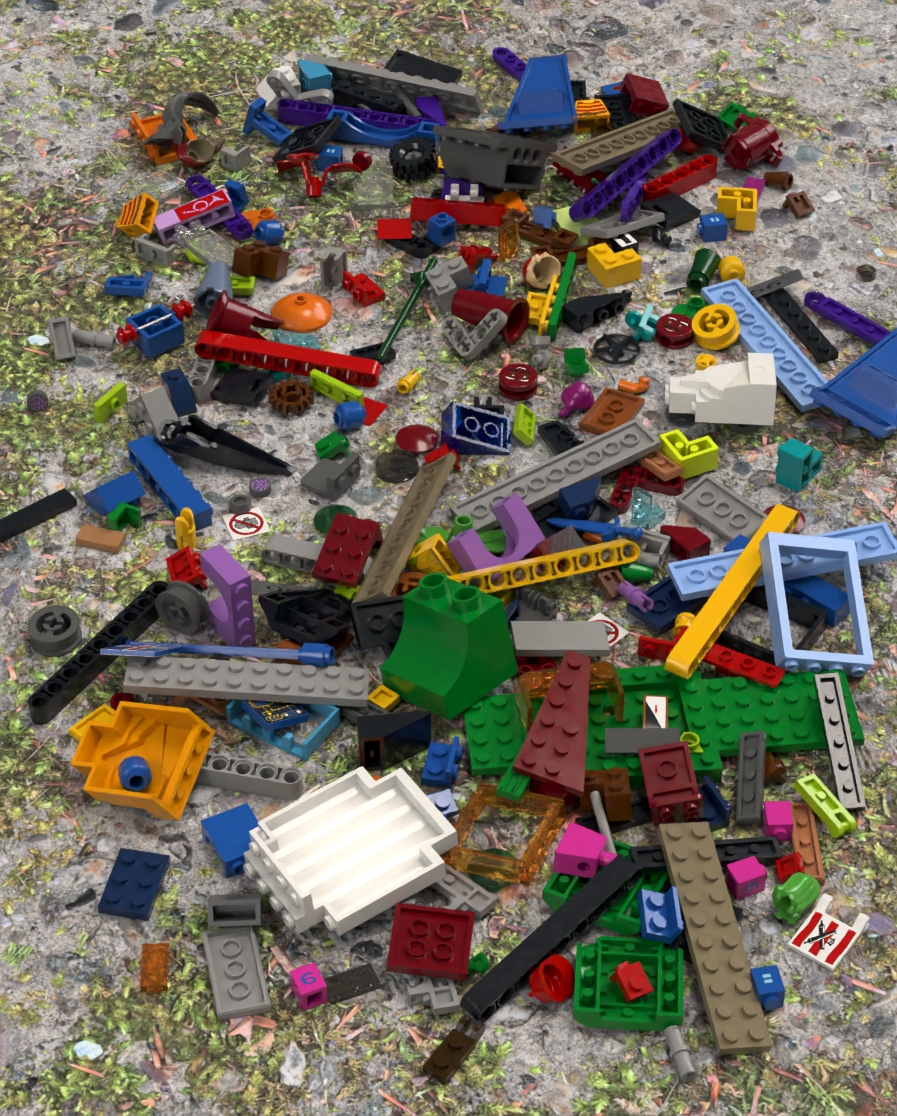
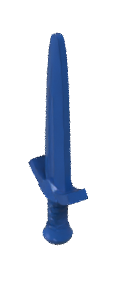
(607, 530)

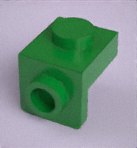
(575, 362)
(332, 444)
(123, 515)

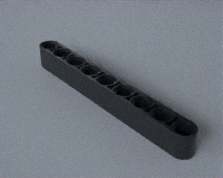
(88, 662)
(551, 938)

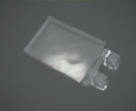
(158, 185)
(374, 186)
(205, 244)

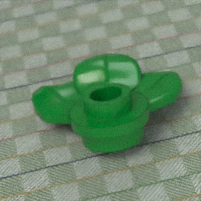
(691, 308)

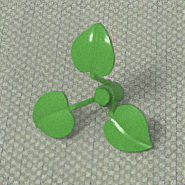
(493, 539)

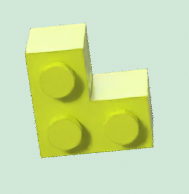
(693, 456)

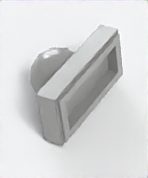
(61, 338)

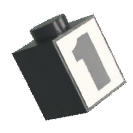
(623, 242)

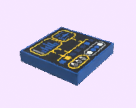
(275, 714)

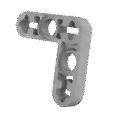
(278, 82)
(473, 339)

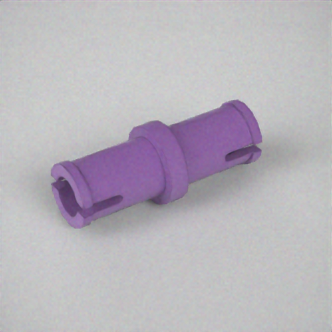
(635, 596)

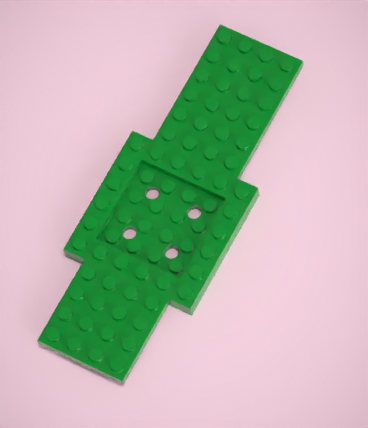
(708, 707)

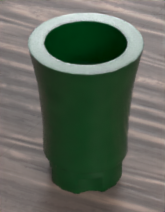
(703, 267)

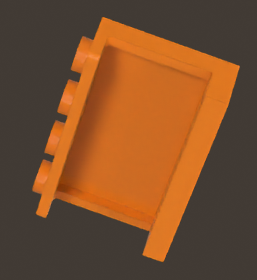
(148, 126)

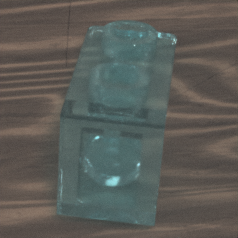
(643, 511)

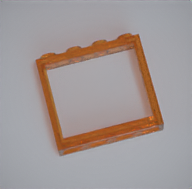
(499, 866)

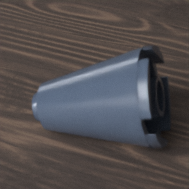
(214, 281)

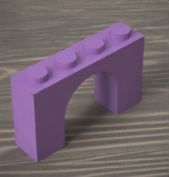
(520, 532)
(233, 612)

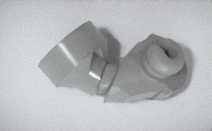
(542, 356)

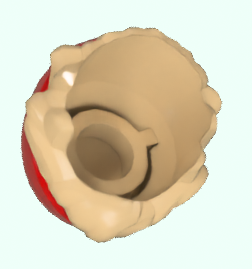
(540, 269)

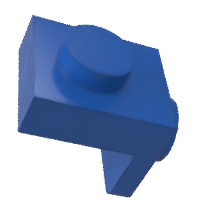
(237, 194)
(544, 216)

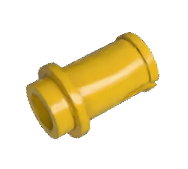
(406, 384)

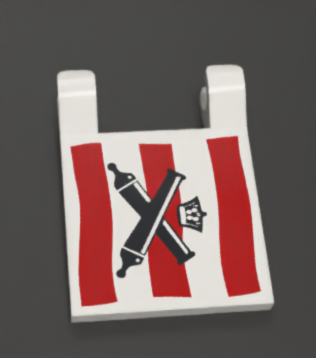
(826, 938)

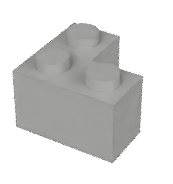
(447, 279)
(153, 409)

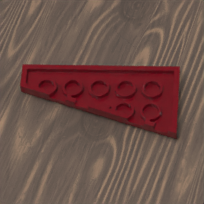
(558, 737)

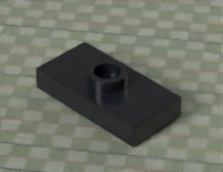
(578, 89)
(371, 351)

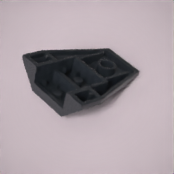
(307, 614)

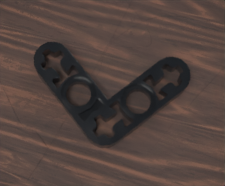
(417, 246)

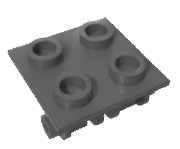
(533, 605)

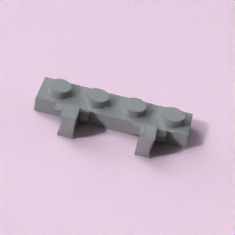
(464, 893)
(437, 992)

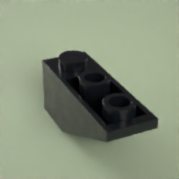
(591, 310)

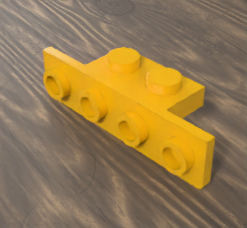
(541, 306)

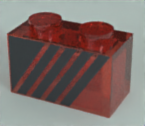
(562, 541)

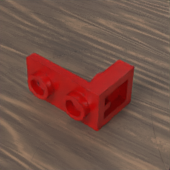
(473, 253)
(657, 648)

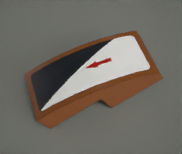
(655, 711)

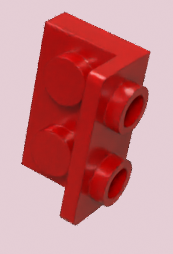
(362, 288)
(186, 567)

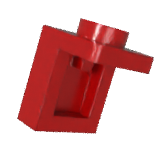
(440, 452)
(631, 980)

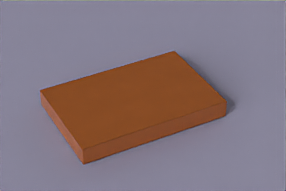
(611, 411)

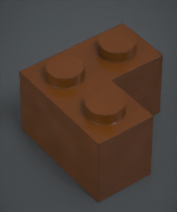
(260, 259)
(614, 792)

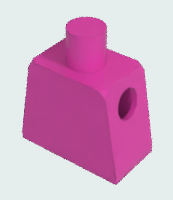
(581, 852)

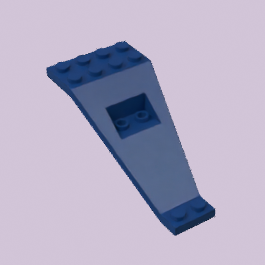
(542, 97)
(866, 390)

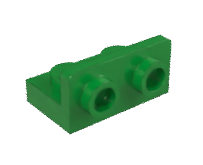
(731, 112)

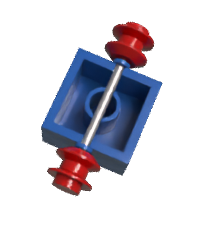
(156, 328)

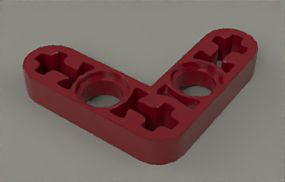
(632, 476)

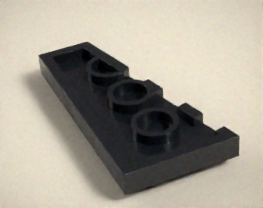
(618, 107)
(558, 437)

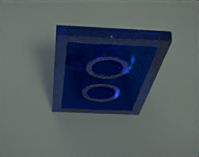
(475, 430)

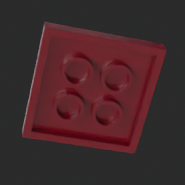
(430, 942)

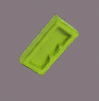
(110, 402)
(524, 424)

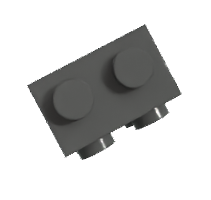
(331, 477)

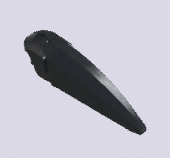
(217, 446)

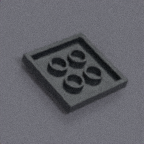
(701, 125)
(309, 138)

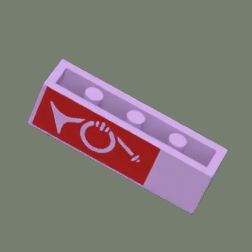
(205, 210)

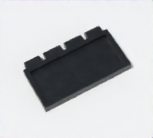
(428, 69)
(601, 512)

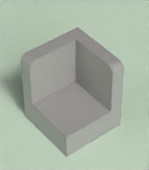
(235, 159)

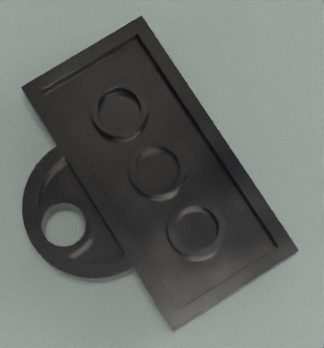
(378, 622)

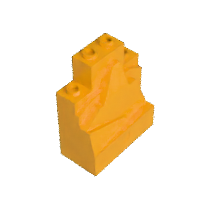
(165, 736)

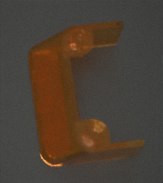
(537, 683)

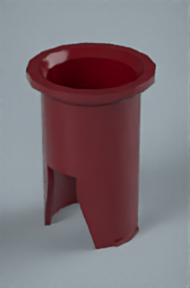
(475, 305)
(237, 318)

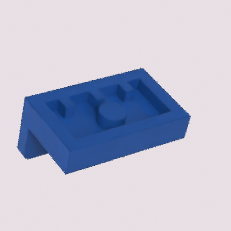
(442, 764)
(660, 915)

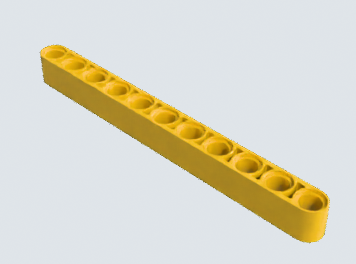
(727, 597)

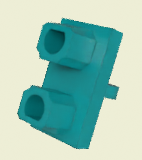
(644, 324)

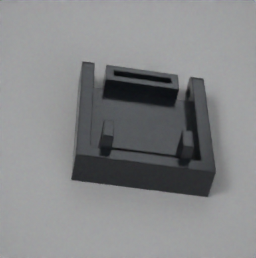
(674, 207)
(237, 386)

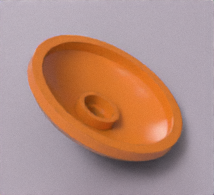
(302, 312)

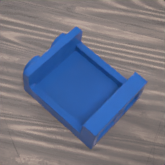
(230, 836)

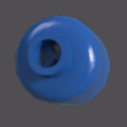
(269, 231)
(349, 415)
(134, 774)

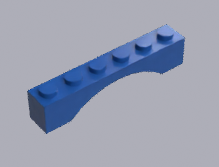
(358, 131)

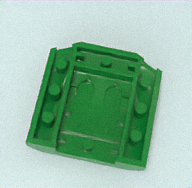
(624, 914)
(602, 1003)

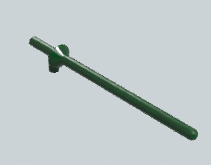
(421, 282)

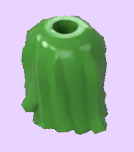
(795, 897)

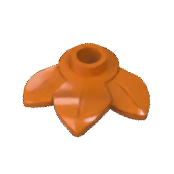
(255, 216)

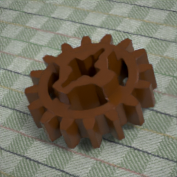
(291, 396)

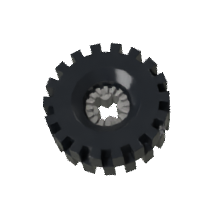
(414, 158)

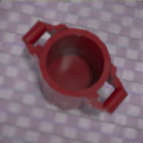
(752, 143)

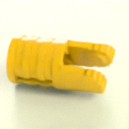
(185, 529)

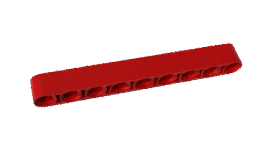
(287, 358)

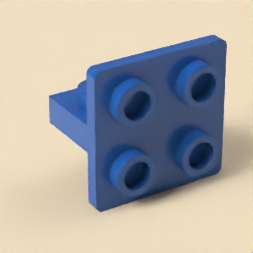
(485, 282)

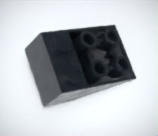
(392, 738)

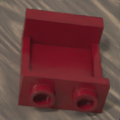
(646, 95)

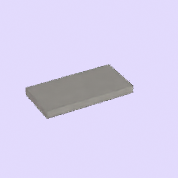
(612, 226)
(721, 509)
(557, 637)
(235, 972)

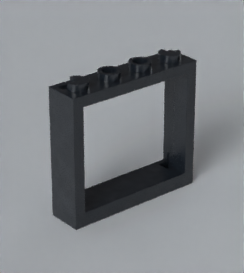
(798, 612)

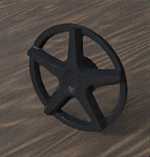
(616, 349)

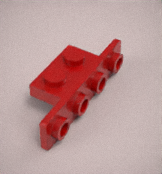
(738, 664)

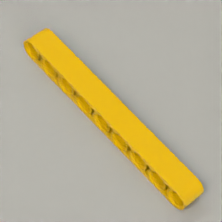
(550, 568)

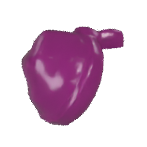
(576, 397)

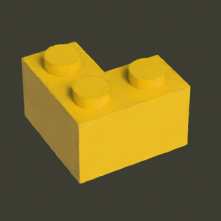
(738, 204)
(611, 267)

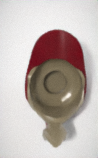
(199, 151)

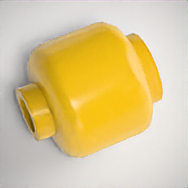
(730, 268)

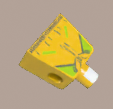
(432, 557)

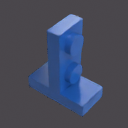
(261, 121)

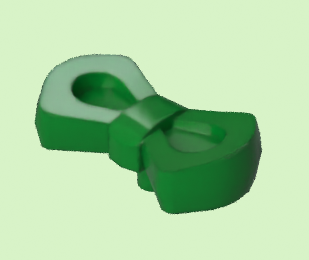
(478, 963)

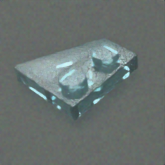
(296, 339)

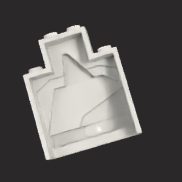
(727, 392)

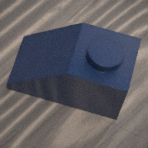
(179, 392)
(579, 499)

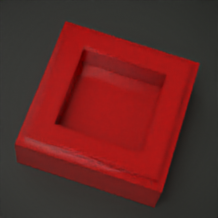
(788, 866)

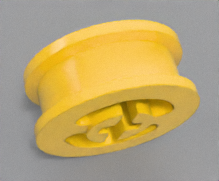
(718, 334)

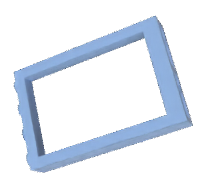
(814, 661)

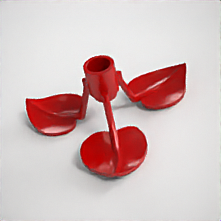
(313, 184)

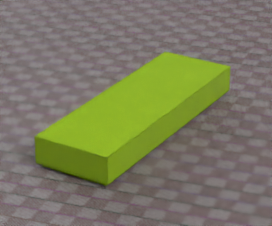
(334, 388)

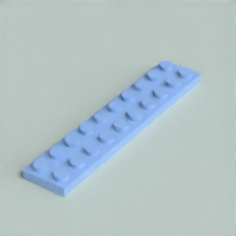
(763, 335)
(702, 575)

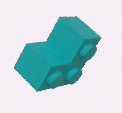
(797, 464)

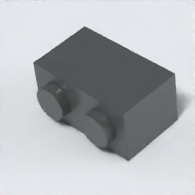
(235, 910)

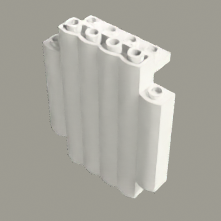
(349, 850)

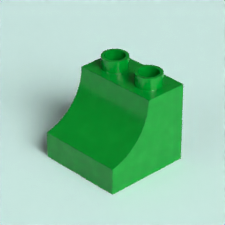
(449, 647)

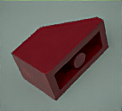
(686, 542)

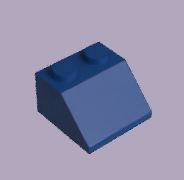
(122, 489)

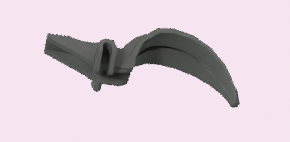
(173, 127)

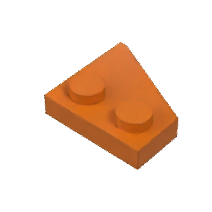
(510, 199)

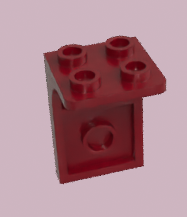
(347, 550)
(671, 783)

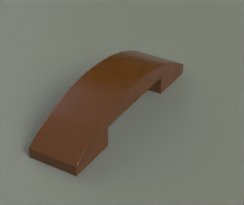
(539, 235)
(562, 254)

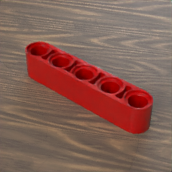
(683, 178)
(462, 211)

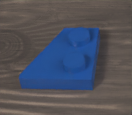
(128, 285)

